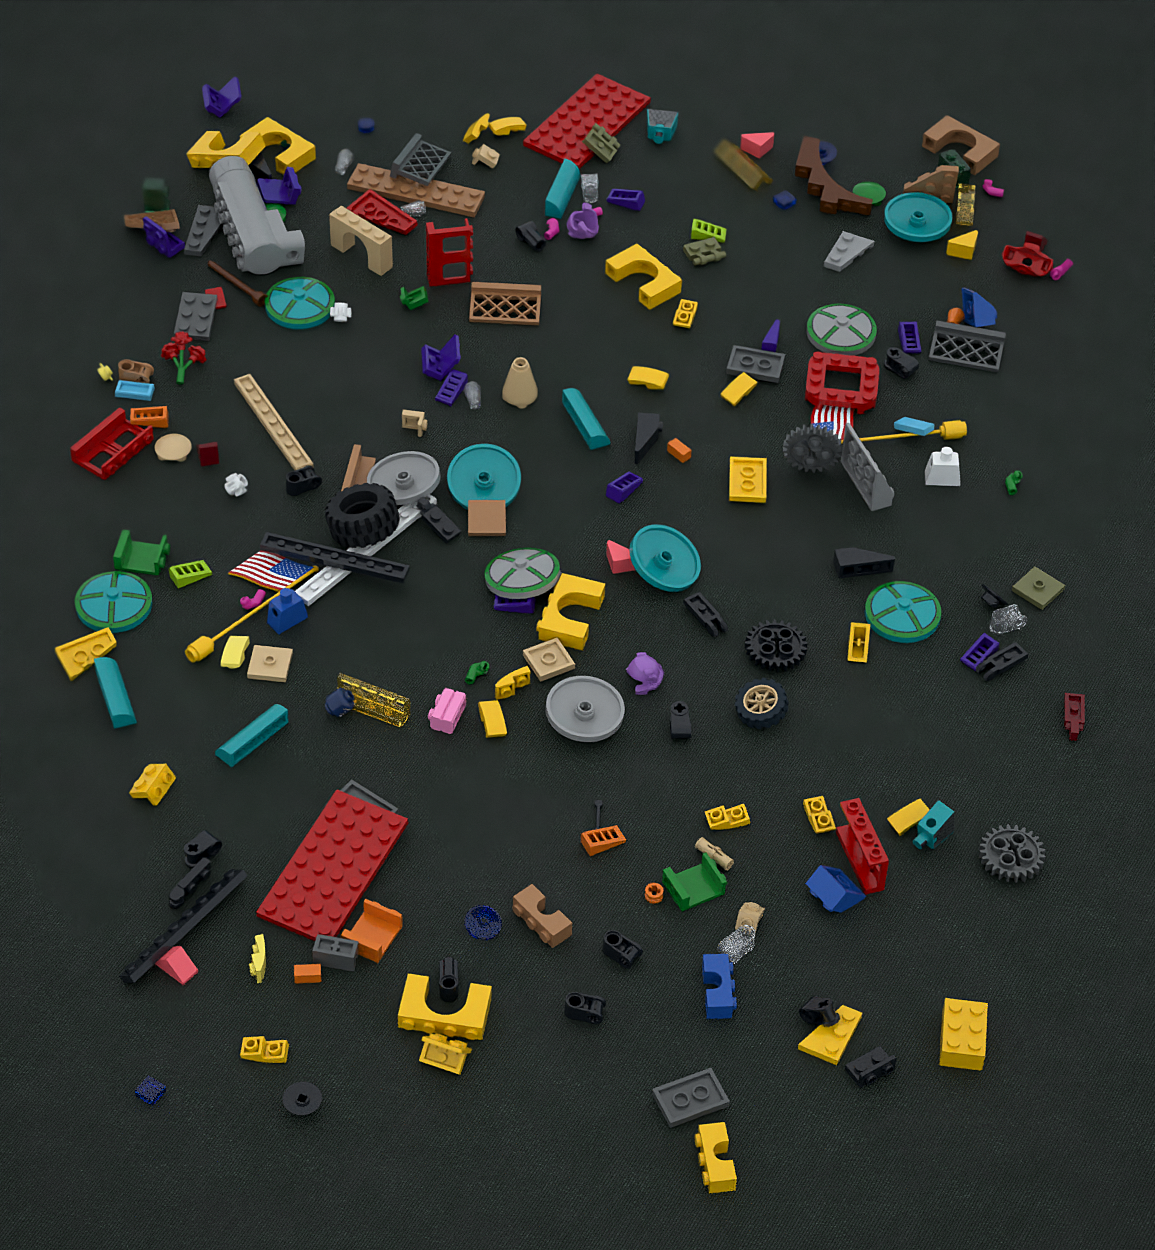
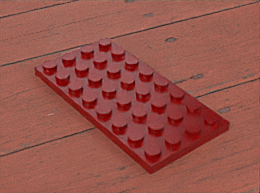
(596, 102)
(332, 867)

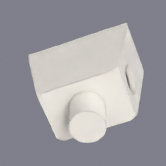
(943, 468)

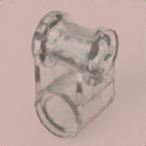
(589, 187)
(1005, 620)
(738, 943)

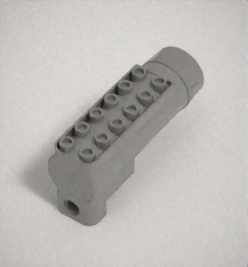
(253, 232)

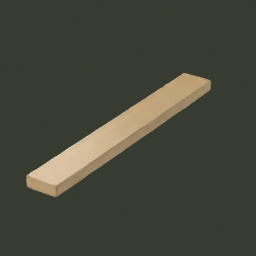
(272, 422)

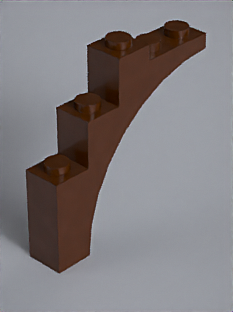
(821, 184)

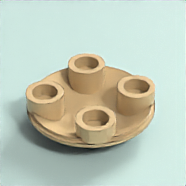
(173, 447)

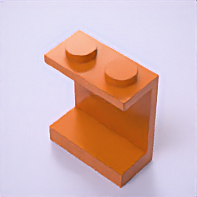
(374, 930)

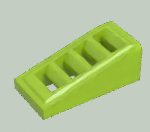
(703, 230)
(181, 578)

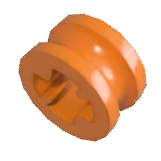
(654, 899)

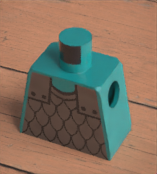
(661, 125)
(935, 826)

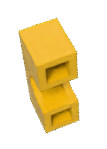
(718, 1174)

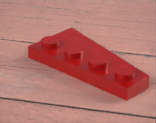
(382, 212)

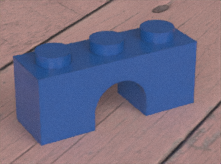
(717, 971)

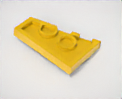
(80, 653)
(831, 1041)

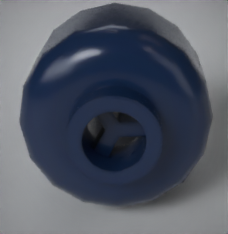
(339, 702)

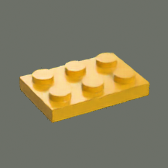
(747, 479)

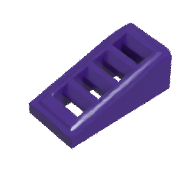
(632, 198)
(909, 327)
(771, 339)
(454, 377)
(621, 488)
(524, 606)
(986, 640)

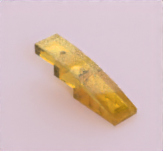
(965, 204)

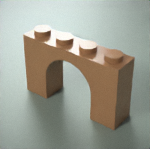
(949, 130)

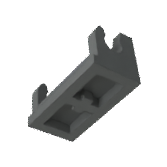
(335, 952)

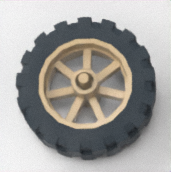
(761, 691)

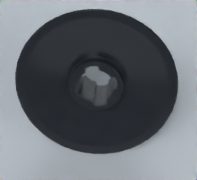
(992, 598)
(302, 1091)

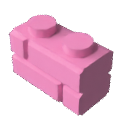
(447, 710)

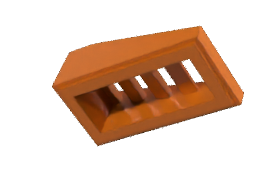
(155, 416)
(600, 846)

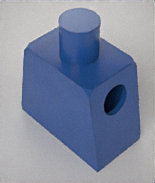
(286, 610)

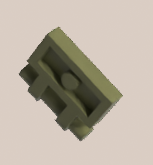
(601, 143)
(704, 251)

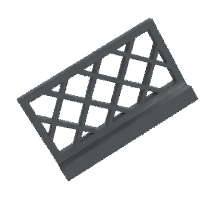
(409, 156)
(969, 336)

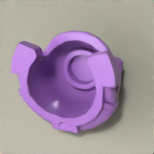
(583, 223)
(647, 671)

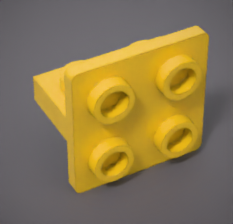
(443, 1053)

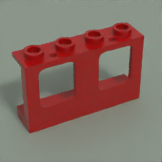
(437, 258)
(102, 440)
(859, 844)

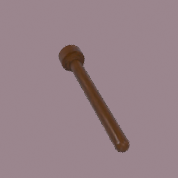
(257, 296)

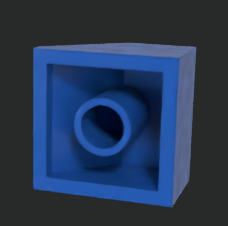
(977, 310)
(834, 889)

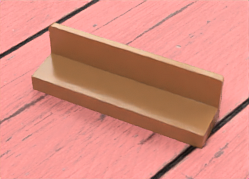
(357, 468)

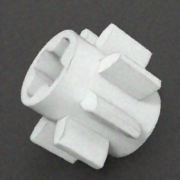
(340, 312)
(236, 484)

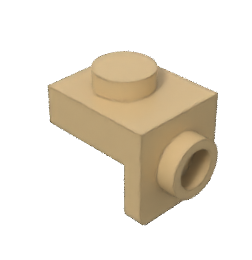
(485, 155)
(414, 420)
(749, 915)

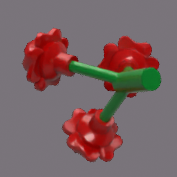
(171, 351)

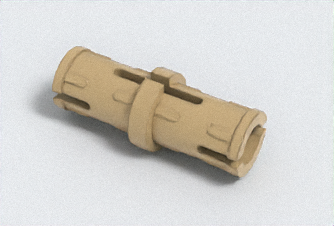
(714, 853)

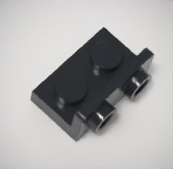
(871, 1066)

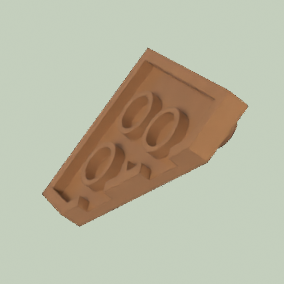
(938, 183)
(166, 219)

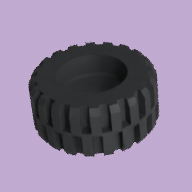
(362, 515)

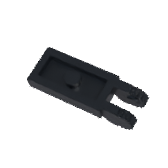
(705, 613)
(1002, 661)
(189, 883)

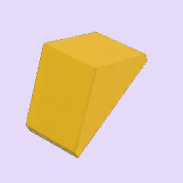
(963, 245)
(858, 642)

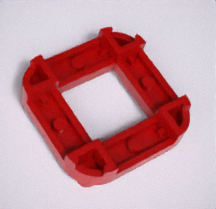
(860, 400)

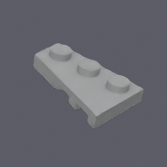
(846, 249)

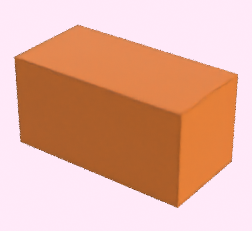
(679, 450)
(307, 973)

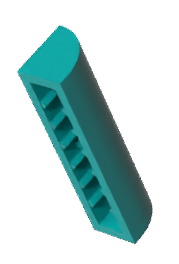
(562, 189)
(584, 418)
(114, 692)
(253, 735)

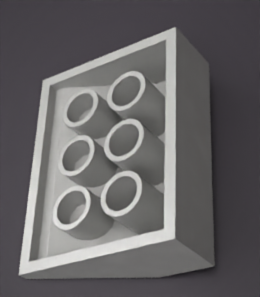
(865, 472)

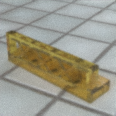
(741, 164)
(373, 704)

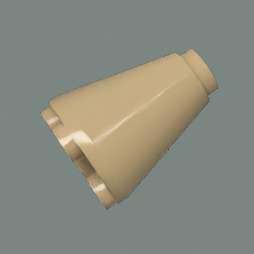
(520, 384)

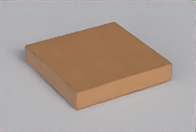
(486, 518)

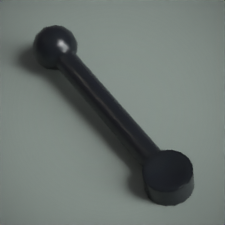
(598, 804)

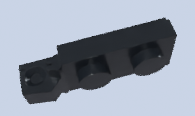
(437, 520)

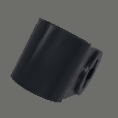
(900, 364)
(300, 481)
(679, 721)
(202, 846)
(622, 950)
(584, 1007)
(819, 1011)

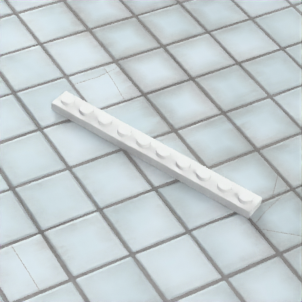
(331, 576)

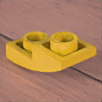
(504, 125)
(475, 129)
(685, 313)
(650, 377)
(738, 388)
(506, 686)
(493, 718)
(818, 815)
(908, 816)
(725, 819)
(264, 1051)

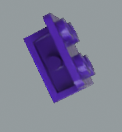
(221, 102)
(280, 191)
(164, 241)
(439, 363)

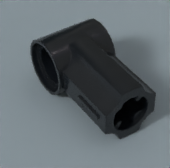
(530, 234)
(448, 979)

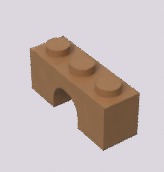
(551, 928)

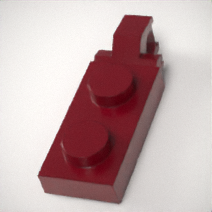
(1074, 714)

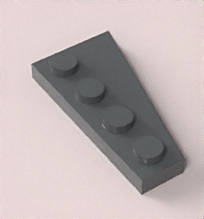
(203, 229)

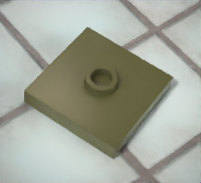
(1038, 588)

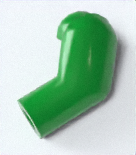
(1012, 480)
(476, 670)

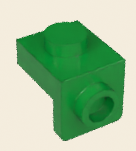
(414, 298)

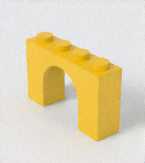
(210, 145)
(296, 156)
(638, 260)
(569, 591)
(465, 1023)

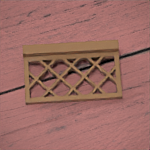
(505, 292)

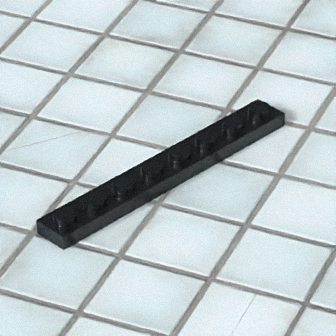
(335, 557)
(178, 929)

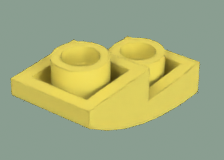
(234, 651)
(258, 963)

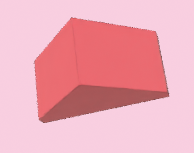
(757, 143)
(619, 558)
(177, 965)

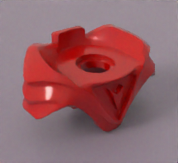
(1014, 257)

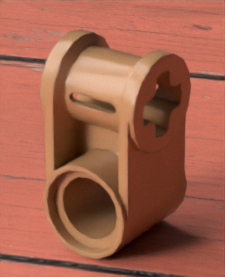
(134, 371)

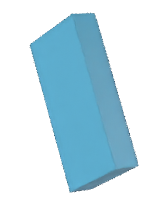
(134, 390)
(914, 426)

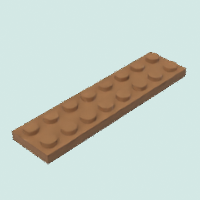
(436, 195)

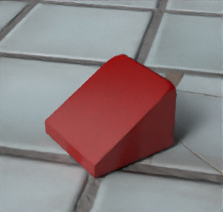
(219, 292)

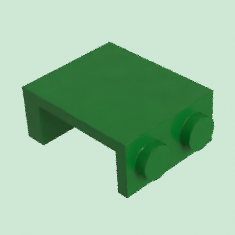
(140, 556)
(695, 884)

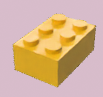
(963, 1034)

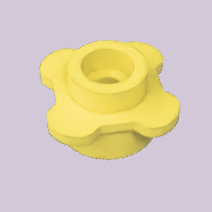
(105, 372)

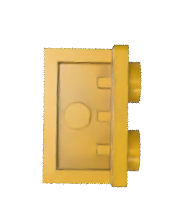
(153, 783)

